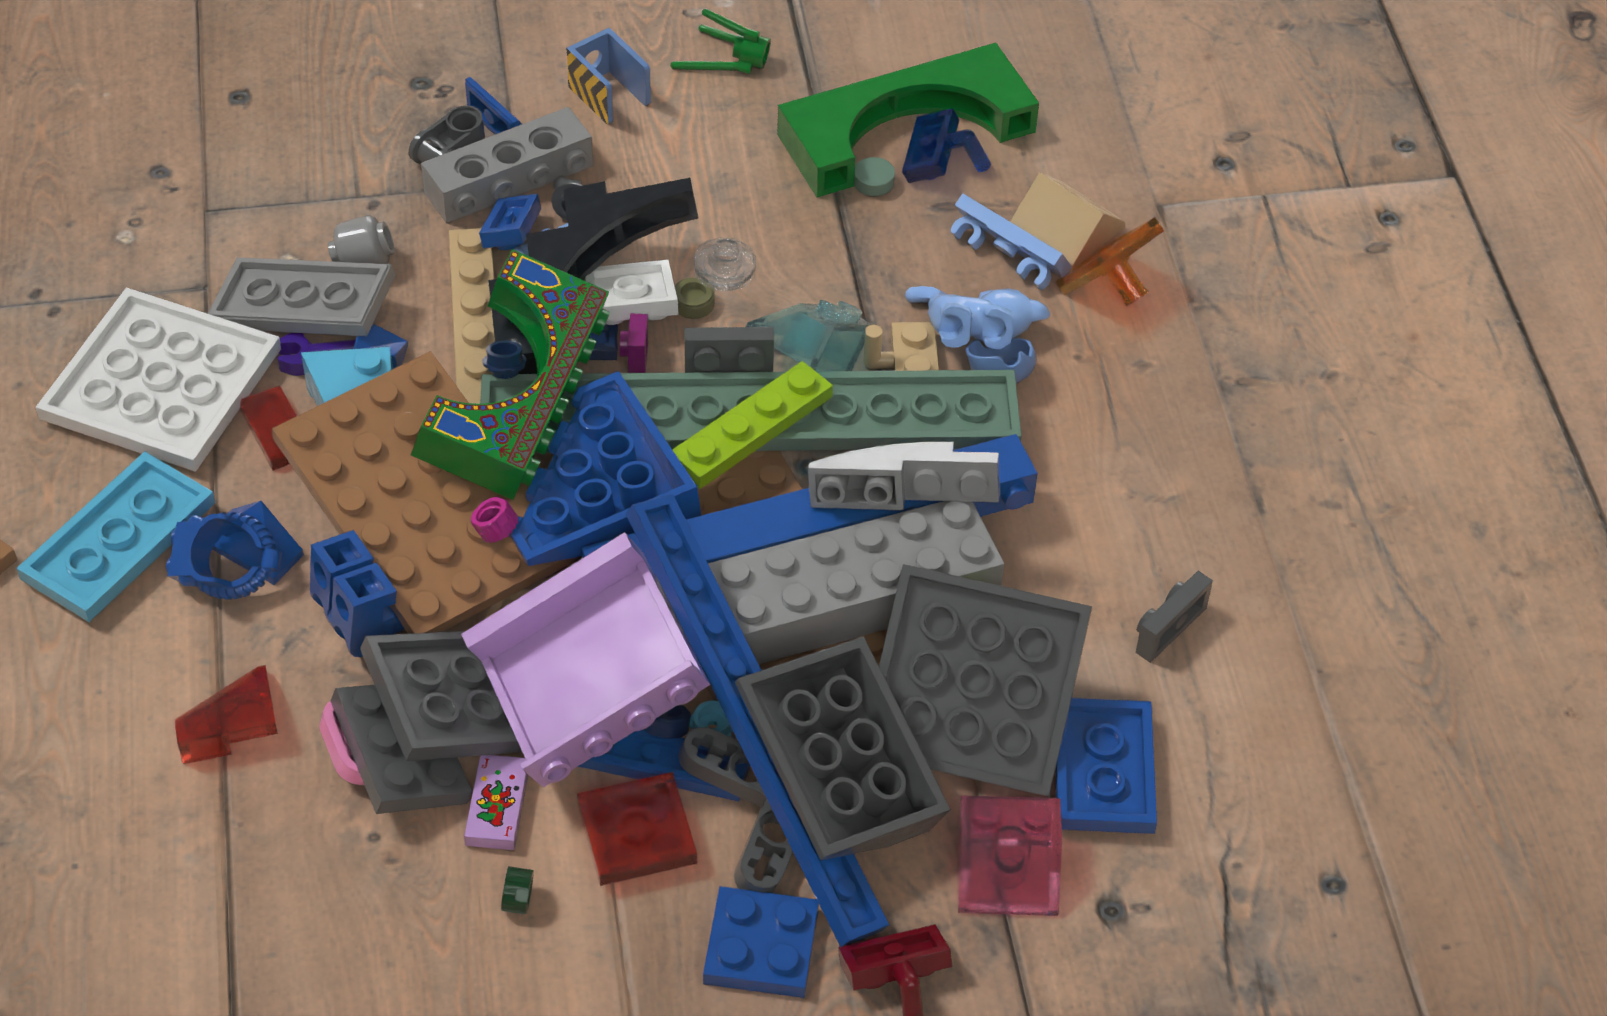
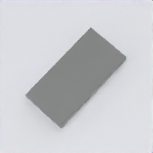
(303, 295)

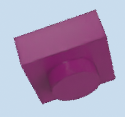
(635, 343)

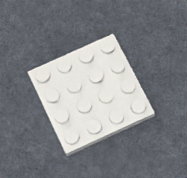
(159, 379)

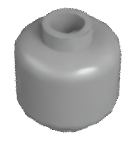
(361, 241)

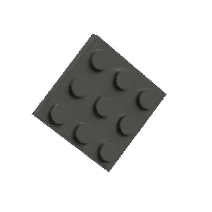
(437, 696)

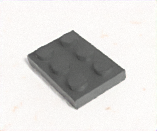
(387, 776)

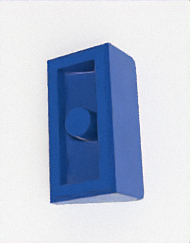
(494, 114)

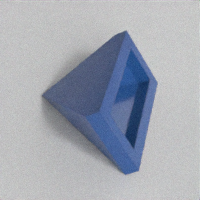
(242, 549)

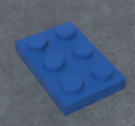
(1107, 767)

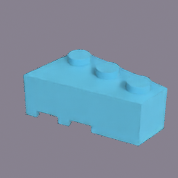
(339, 371)

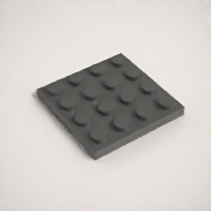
(984, 675)

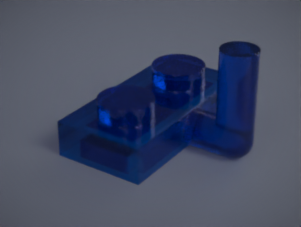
(932, 145)

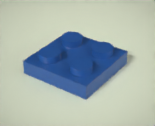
(761, 942)

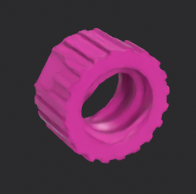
(494, 519)

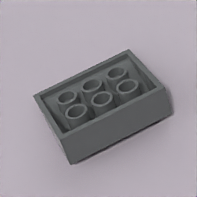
(844, 750)

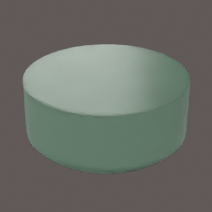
(874, 176)

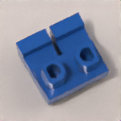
(352, 590)

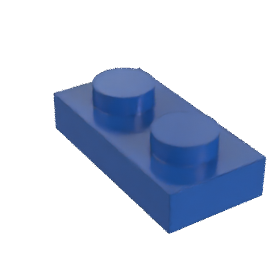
(510, 222)

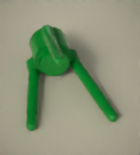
(748, 47)

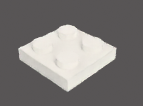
(637, 290)

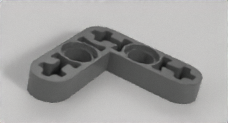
(727, 779)

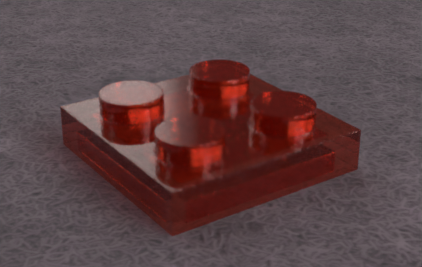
(636, 828)

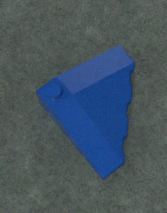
(598, 470)

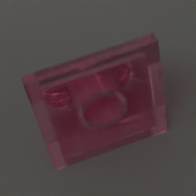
(1009, 855)

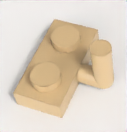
(911, 343)

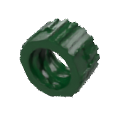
(517, 890)

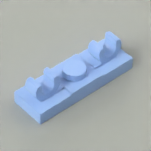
(1009, 240)

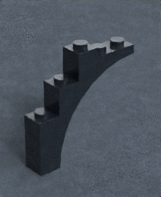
(597, 229)

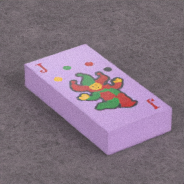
(496, 803)

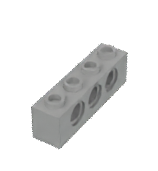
(507, 164)

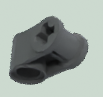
(455, 130)

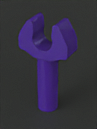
(296, 343)

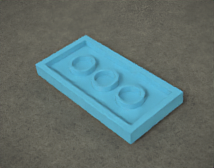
(114, 536)

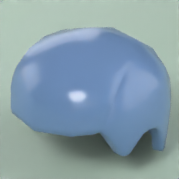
(1015, 356)

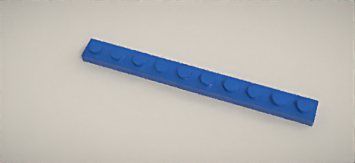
(725, 658)

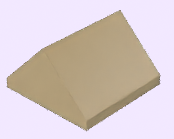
(1065, 219)

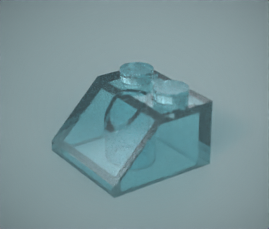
(818, 334)

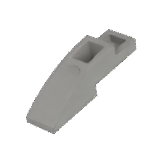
(900, 472)

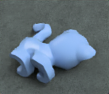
(991, 317)

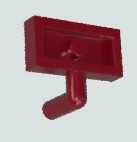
(897, 958)

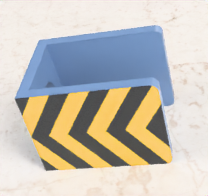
(613, 57)

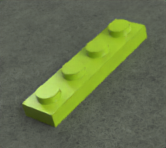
(753, 423)

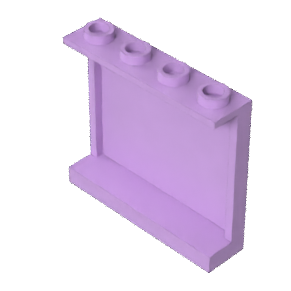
(586, 659)

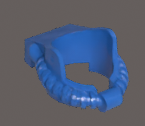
(194, 543)

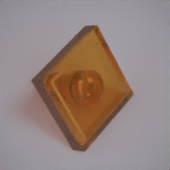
(1113, 262)

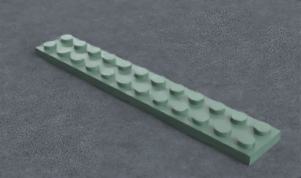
(862, 414)

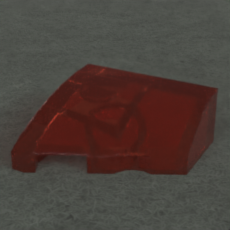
(229, 716)

